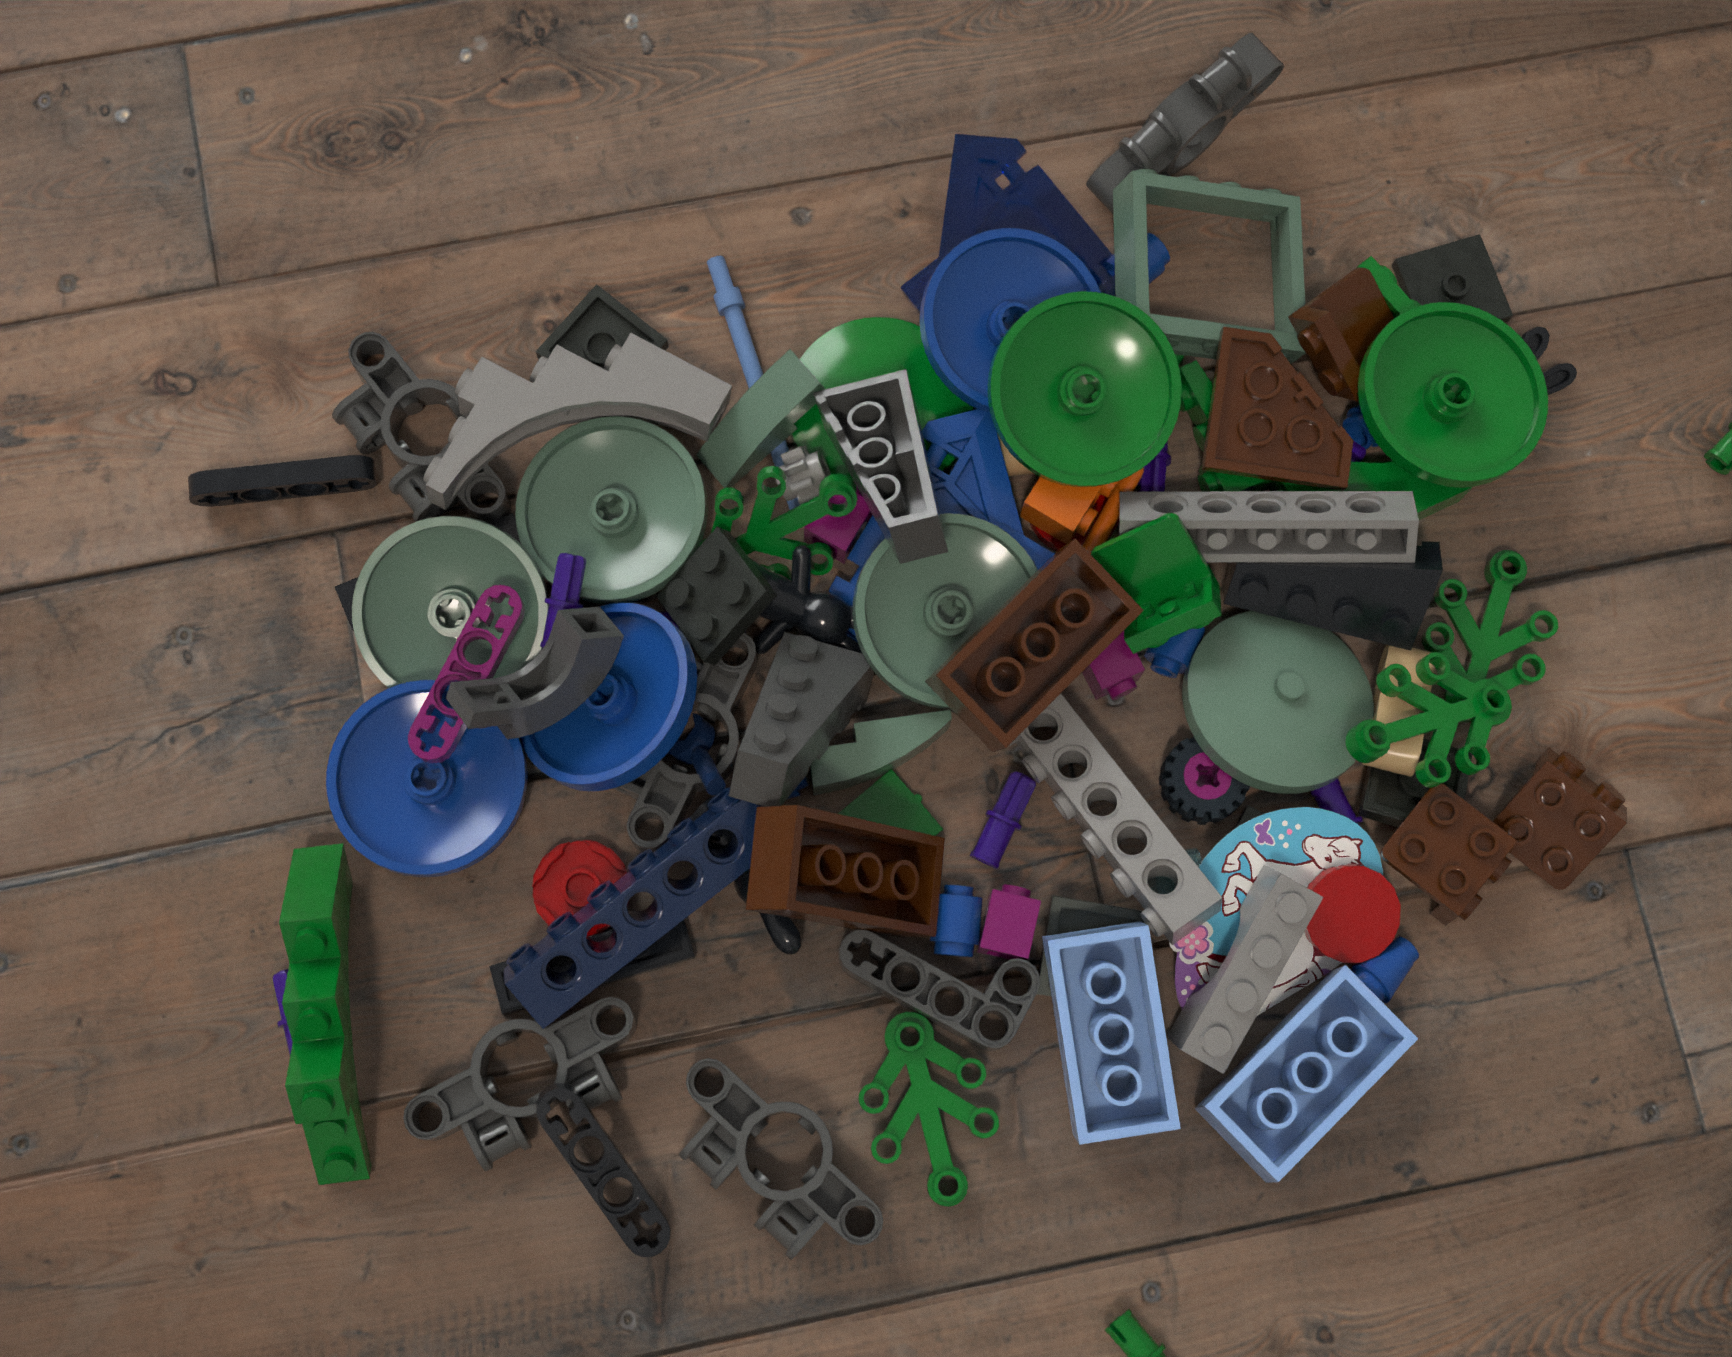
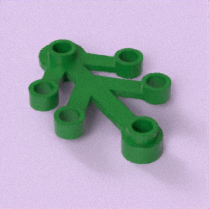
(768, 535)
(1483, 642)
(1437, 717)
(924, 1099)

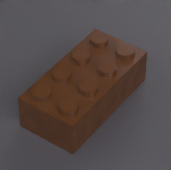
(1034, 646)
(844, 871)

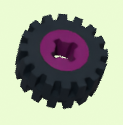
(1191, 791)

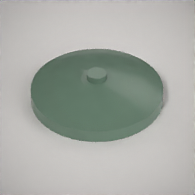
(620, 500)
(424, 588)
(926, 608)
(1275, 702)

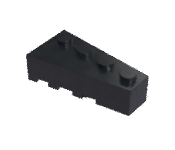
(1353, 599)

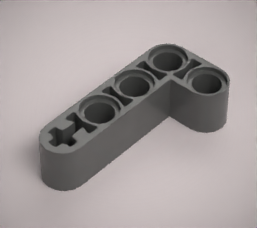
(933, 980)

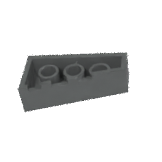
(885, 452)
(798, 713)

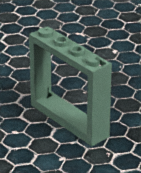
(1187, 192)

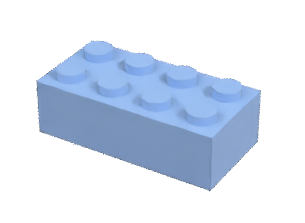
(1111, 1032)
(1306, 1074)

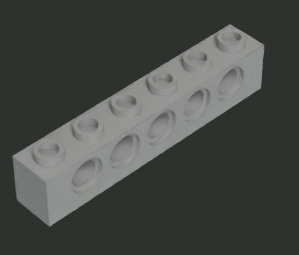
(1286, 524)
(1168, 914)

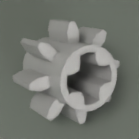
(803, 473)

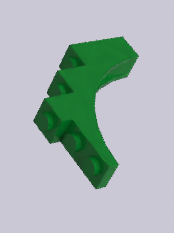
(1362, 475)
(317, 1012)

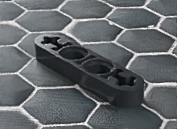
(282, 480)
(598, 1173)

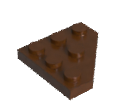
(1270, 418)

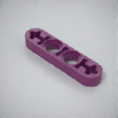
(459, 669)

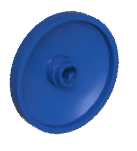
(982, 293)
(630, 715)
(417, 812)

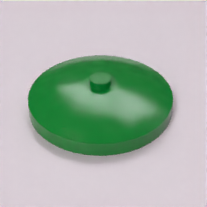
(865, 351)
(1084, 389)
(1452, 394)

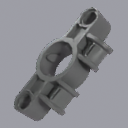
(1191, 116)
(384, 402)
(668, 792)
(470, 1097)
(741, 1113)

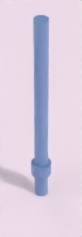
(730, 304)

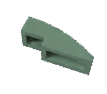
(760, 420)
(876, 750)

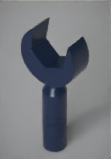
(695, 751)

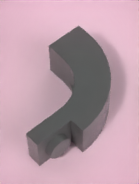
(551, 685)

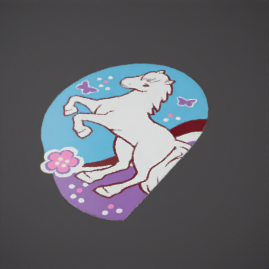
(1293, 842)

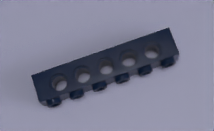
(551, 993)

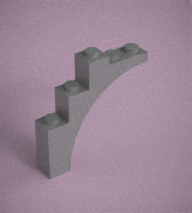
(567, 389)

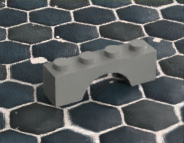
(1267, 934)

